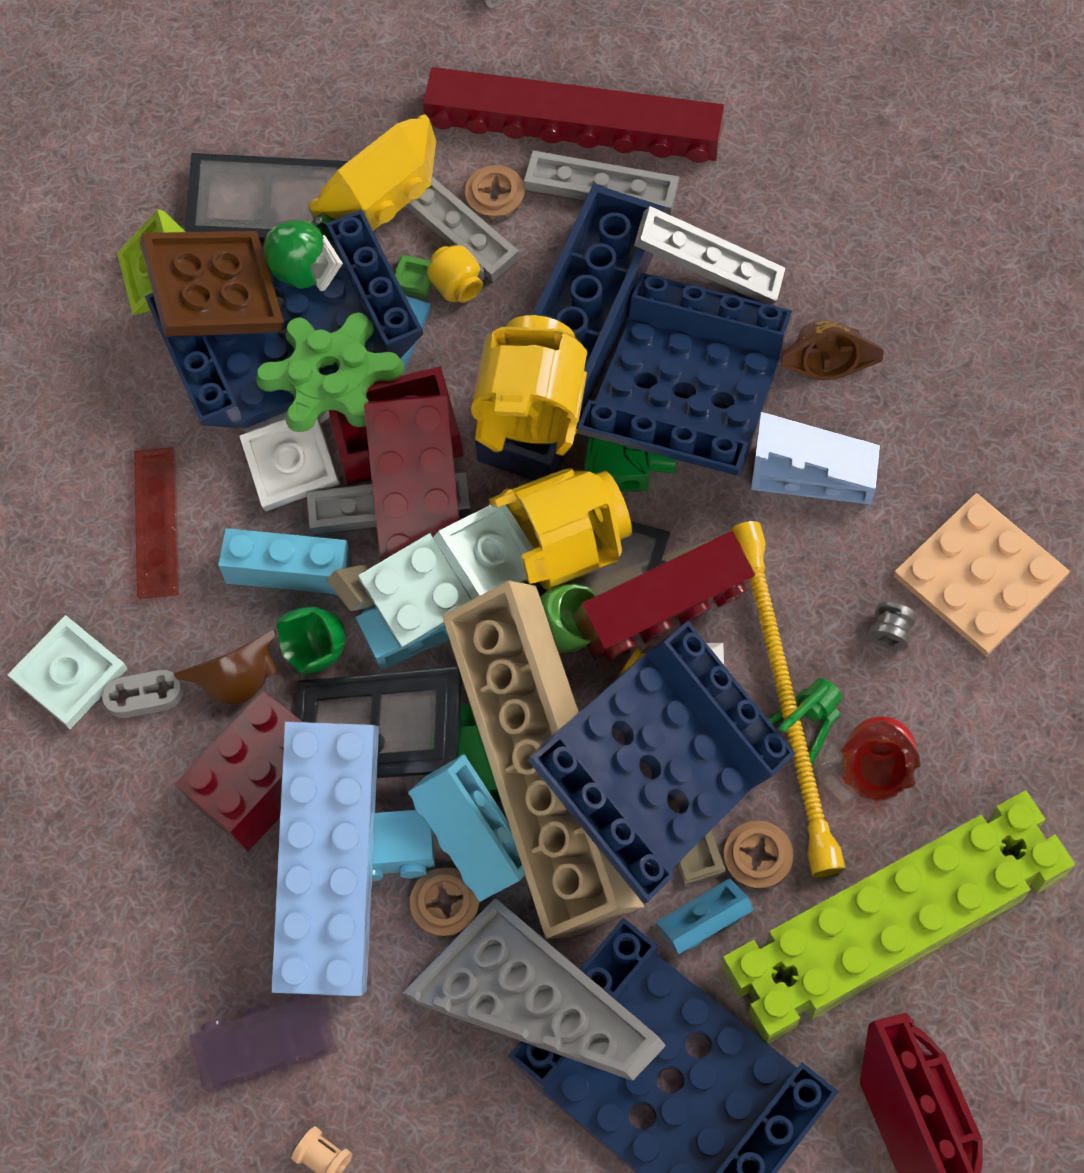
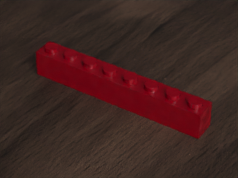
(574, 114)

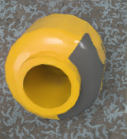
(456, 274)

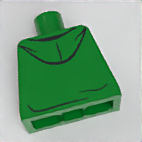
(626, 465)

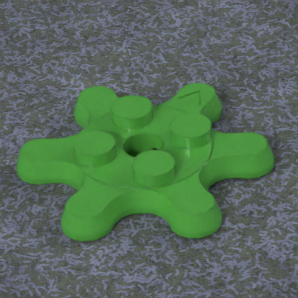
(337, 391)

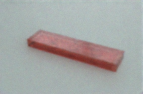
(156, 523)

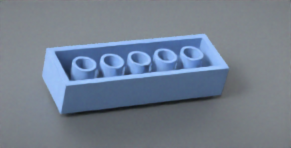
(325, 859)

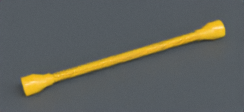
(823, 851)

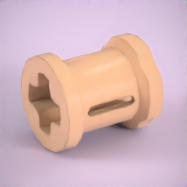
(320, 1153)

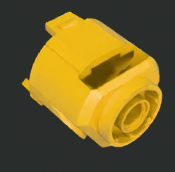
(529, 384)
(570, 522)

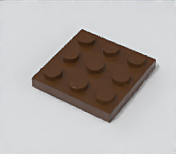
(211, 283)

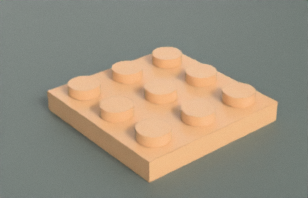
(981, 574)

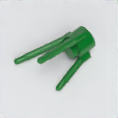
(814, 703)

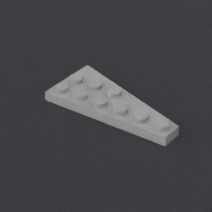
(524, 988)

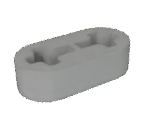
(144, 702)

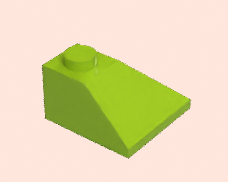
(133, 263)

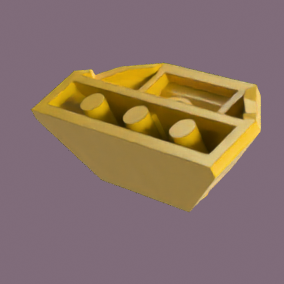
(382, 175)

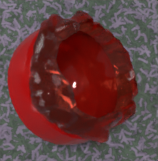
(880, 758)

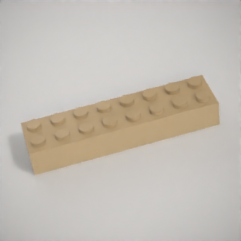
(518, 704)

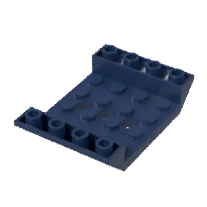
(695, 346)
(223, 368)
(692, 731)
(737, 1105)

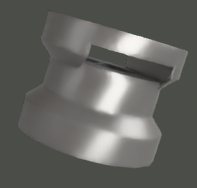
(892, 625)

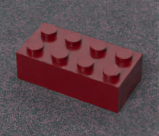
(410, 469)
(663, 595)

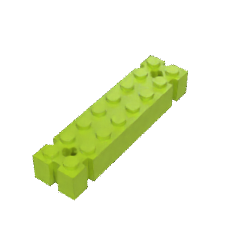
(896, 916)

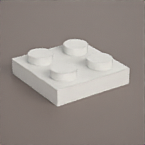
(288, 463)

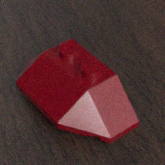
(917, 1101)

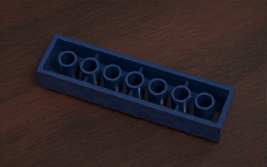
(592, 297)

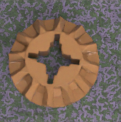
(484, 180)
(747, 838)
(426, 893)

